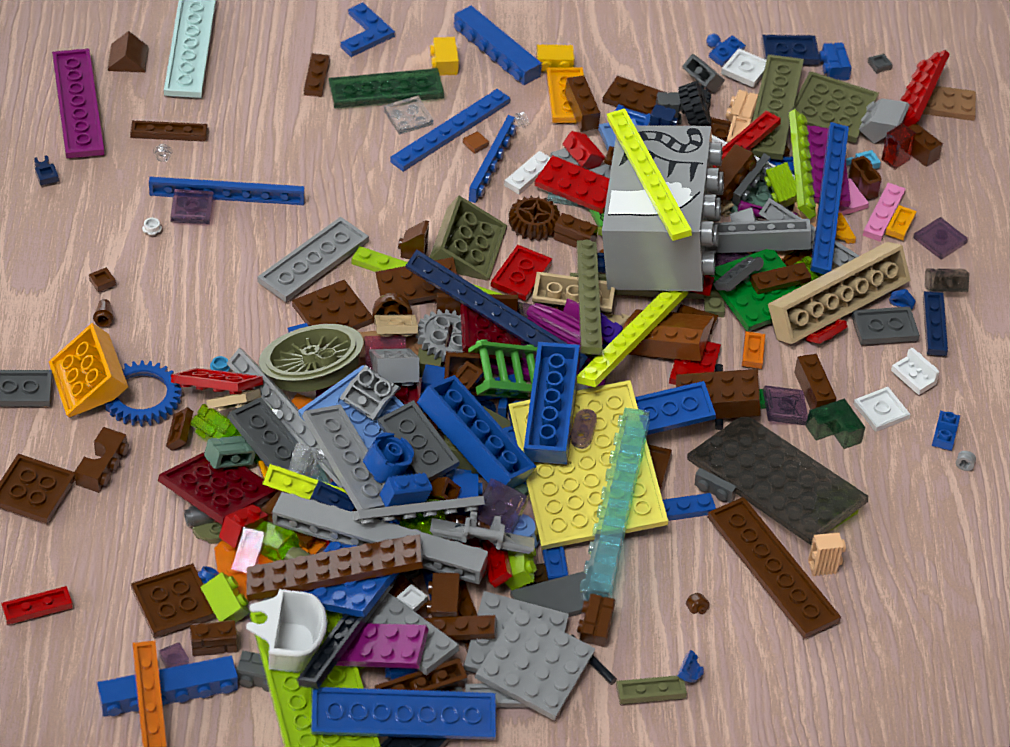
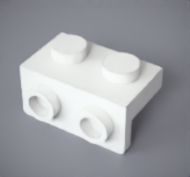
(916, 372)

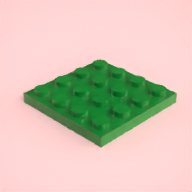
(744, 302)

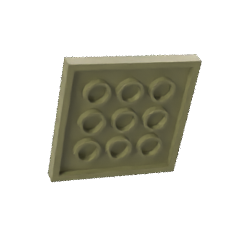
(835, 101)

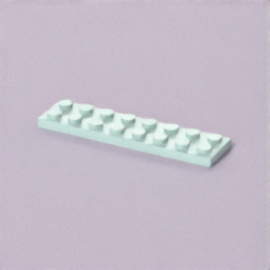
(189, 48)

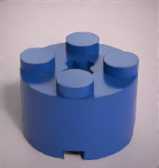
(388, 457)

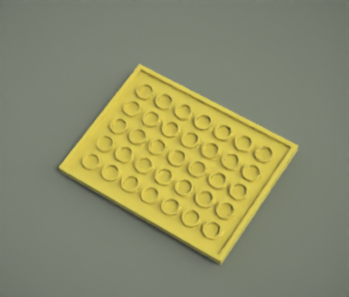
(569, 494)

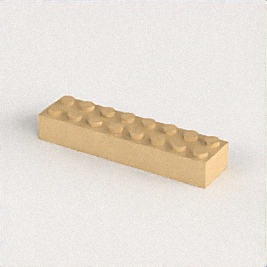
(839, 292)

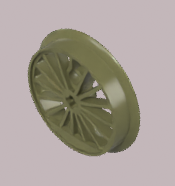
(305, 364)

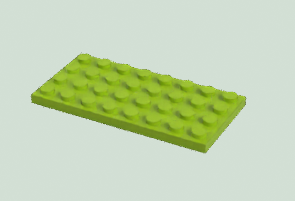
(294, 702)

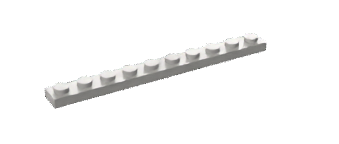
(276, 399)

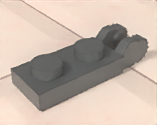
(738, 273)

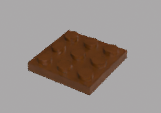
(333, 306)
(34, 488)
(172, 600)

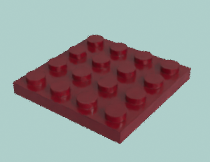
(216, 490)

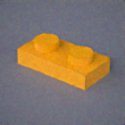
(900, 222)

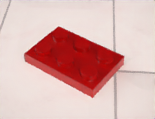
(519, 272)
(707, 363)

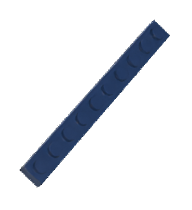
(481, 302)

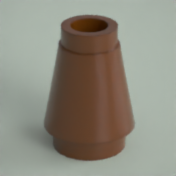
(103, 314)

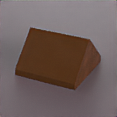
(128, 54)

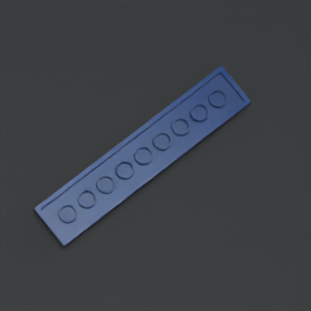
(671, 408)

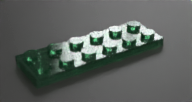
(385, 87)

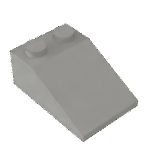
(396, 365)

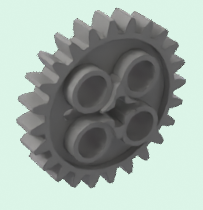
(434, 331)

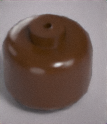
(697, 603)

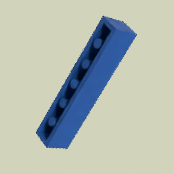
(497, 45)
(176, 685)

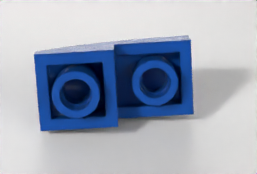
(946, 430)

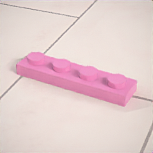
(884, 212)

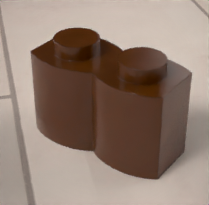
(865, 177)

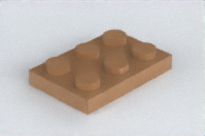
(952, 103)

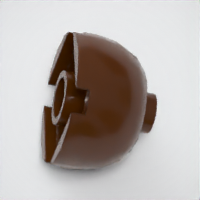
(391, 305)

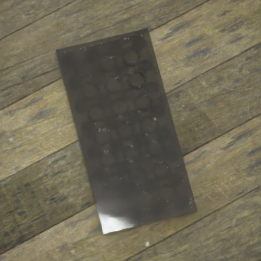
(778, 478)

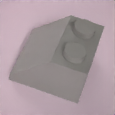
(882, 118)

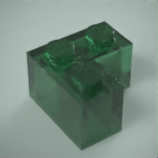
(836, 420)

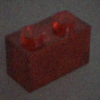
(898, 146)

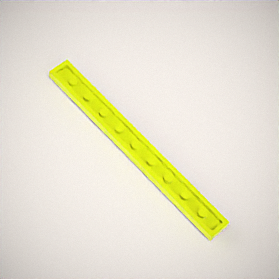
(649, 175)
(630, 337)

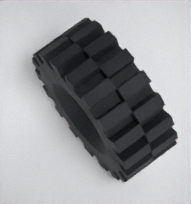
(694, 104)

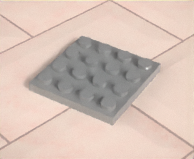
(503, 609)
(535, 663)

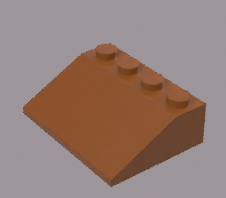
(675, 337)

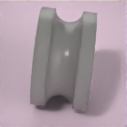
(965, 460)

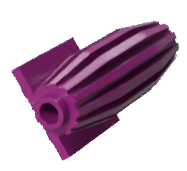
(557, 322)

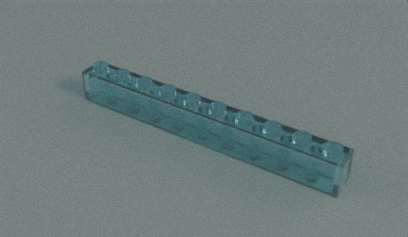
(616, 505)

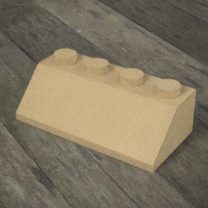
(556, 289)

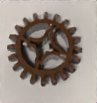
(533, 218)

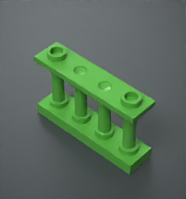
(504, 387)

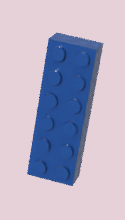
(552, 403)
(475, 433)

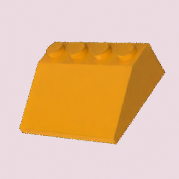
(88, 371)

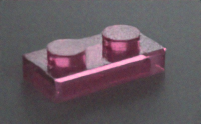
(248, 549)

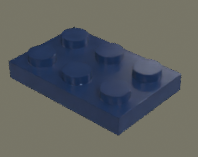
(792, 46)

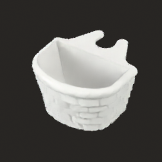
(292, 629)

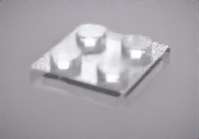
(408, 115)

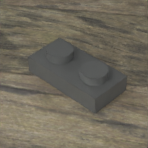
(720, 488)

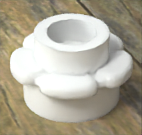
(151, 226)

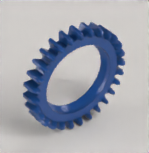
(170, 402)

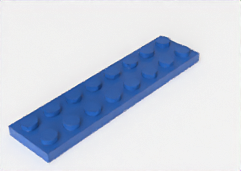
(403, 713)

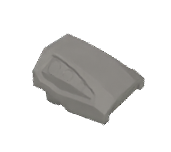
(369, 393)

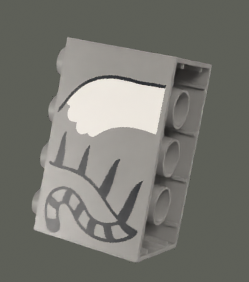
(634, 237)

